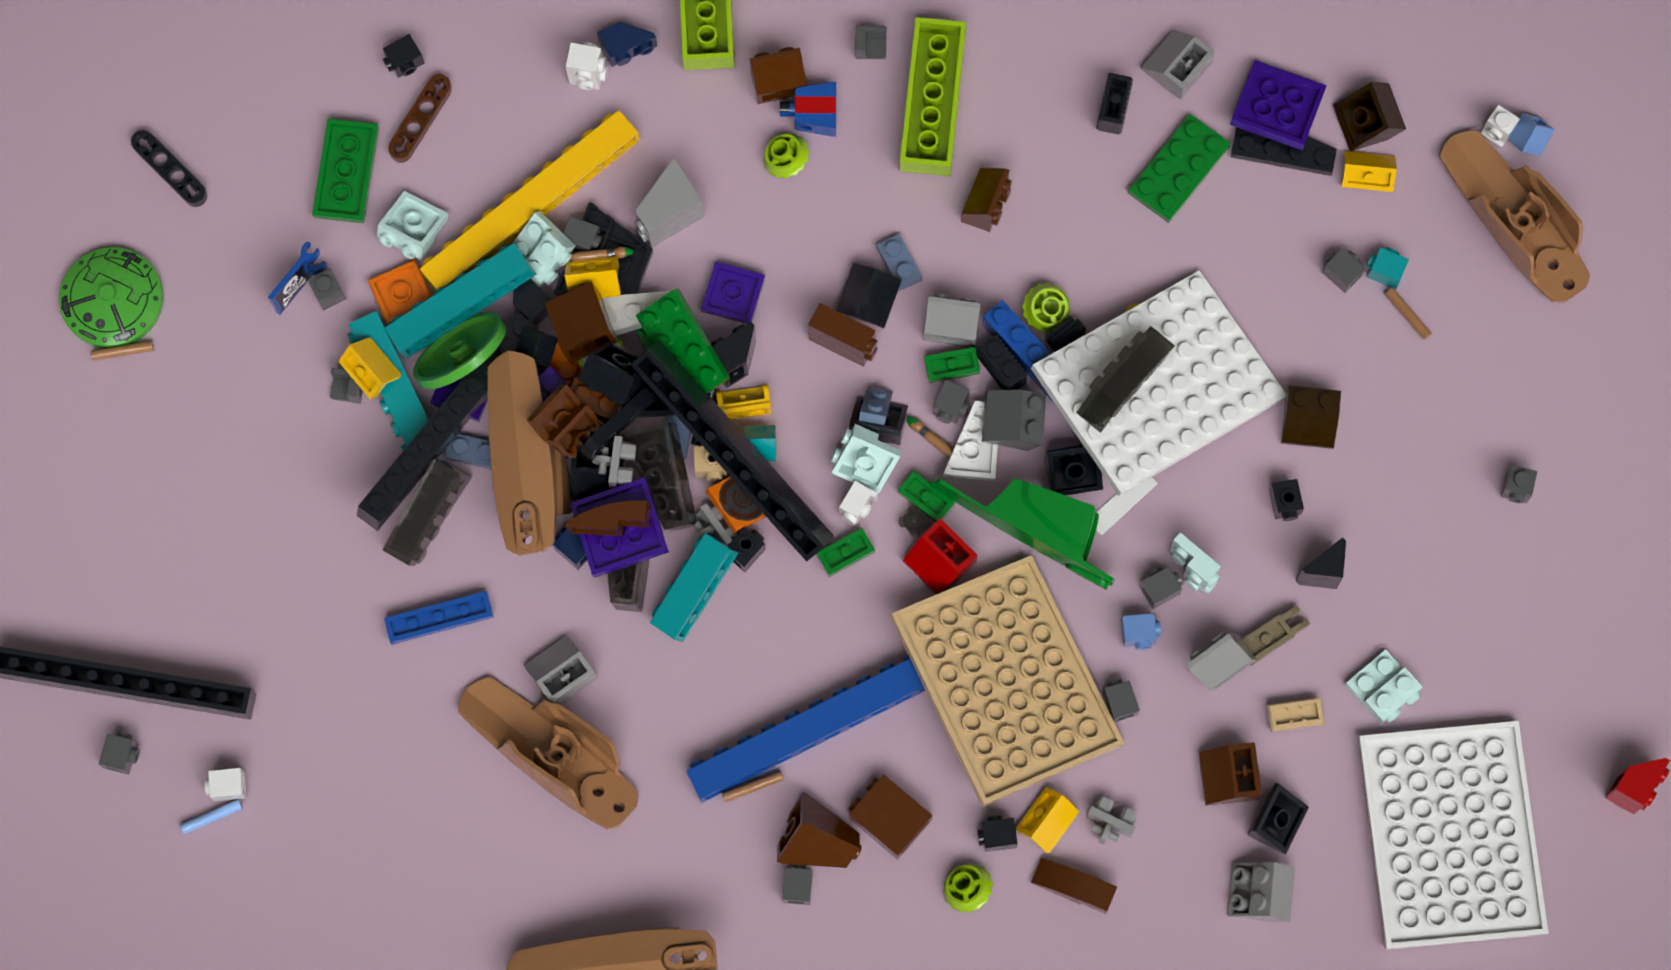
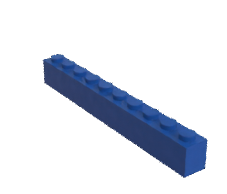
(804, 729)

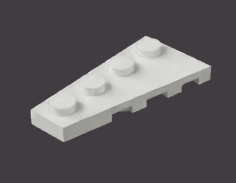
(624, 308)

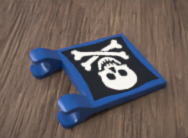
(295, 279)

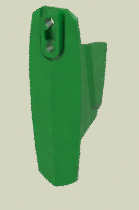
(1042, 520)

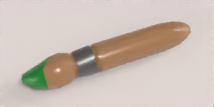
(621, 252)
(931, 437)

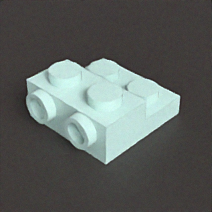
(411, 226)
(544, 248)
(864, 458)
(1200, 570)
(1384, 687)

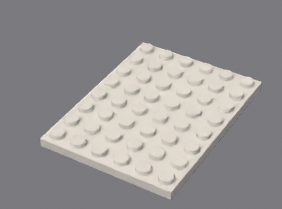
(1194, 397)
(1452, 835)

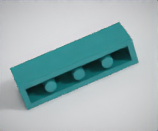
(693, 587)

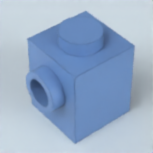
(1140, 631)

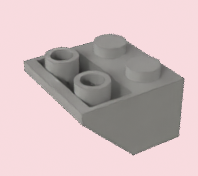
(1179, 62)
(952, 321)
(1221, 660)
(560, 671)
(1261, 891)

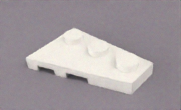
(971, 456)

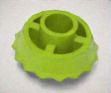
(786, 155)
(1045, 307)
(967, 887)

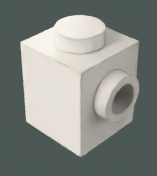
(226, 784)

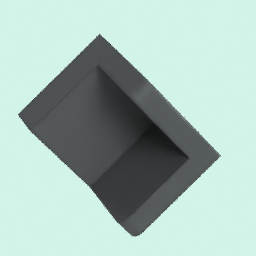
(870, 42)
(344, 387)

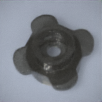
(914, 528)

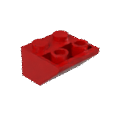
(940, 557)
(1636, 785)

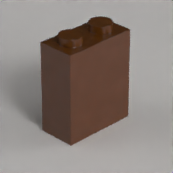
(580, 321)
(842, 335)
(889, 816)

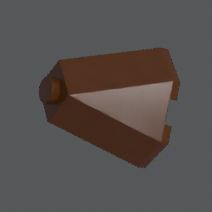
(817, 837)

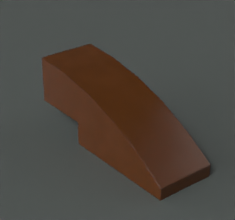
(611, 518)
(1074, 885)

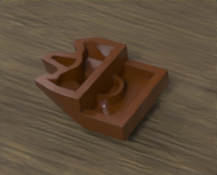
(564, 421)

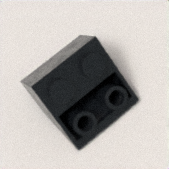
(736, 352)
(585, 476)

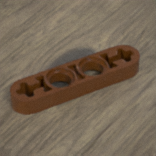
(420, 118)

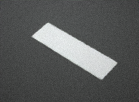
(1120, 505)

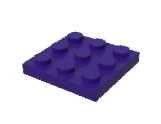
(1278, 105)
(637, 544)

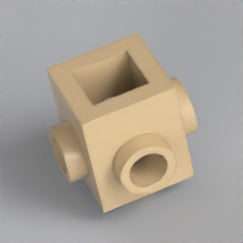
(705, 467)

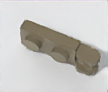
(1273, 634)

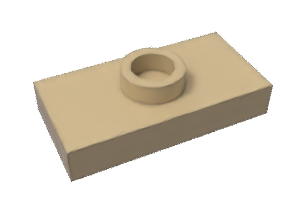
(1295, 714)

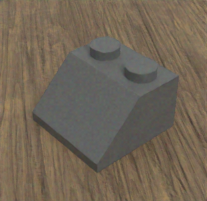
(1014, 418)

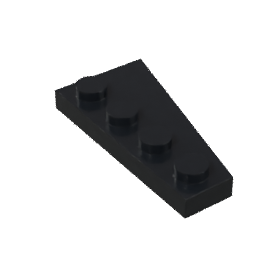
(1314, 157)

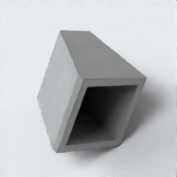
(668, 206)

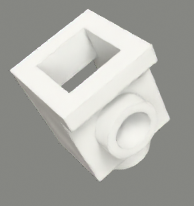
(1499, 126)
(857, 503)

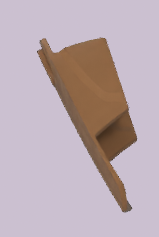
(1521, 214)
(524, 467)
(553, 750)
(623, 951)

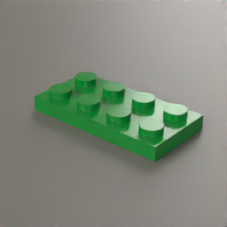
(1179, 168)
(345, 170)
(682, 335)

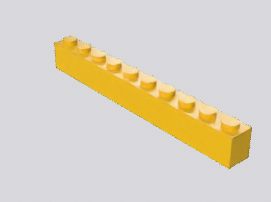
(539, 193)

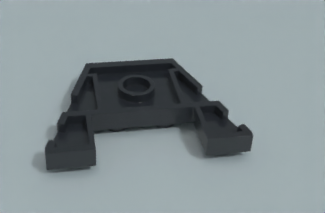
(631, 267)

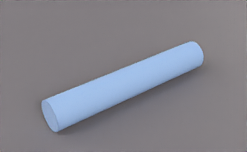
(211, 816)

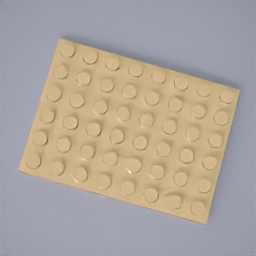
(1006, 680)

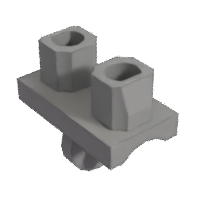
(617, 474)
(708, 522)
(1101, 814)

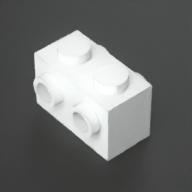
(586, 66)

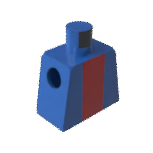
(813, 109)

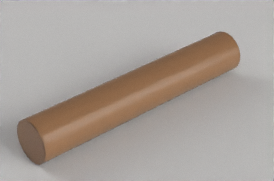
(1408, 313)
(122, 350)
(752, 786)

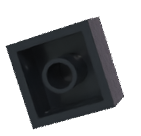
(611, 374)

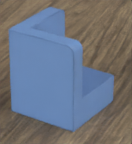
(1531, 134)

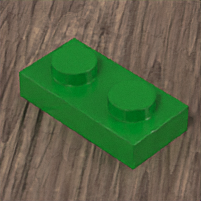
(952, 365)
(925, 497)
(845, 552)

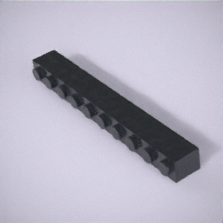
(435, 435)
(732, 450)
(126, 683)

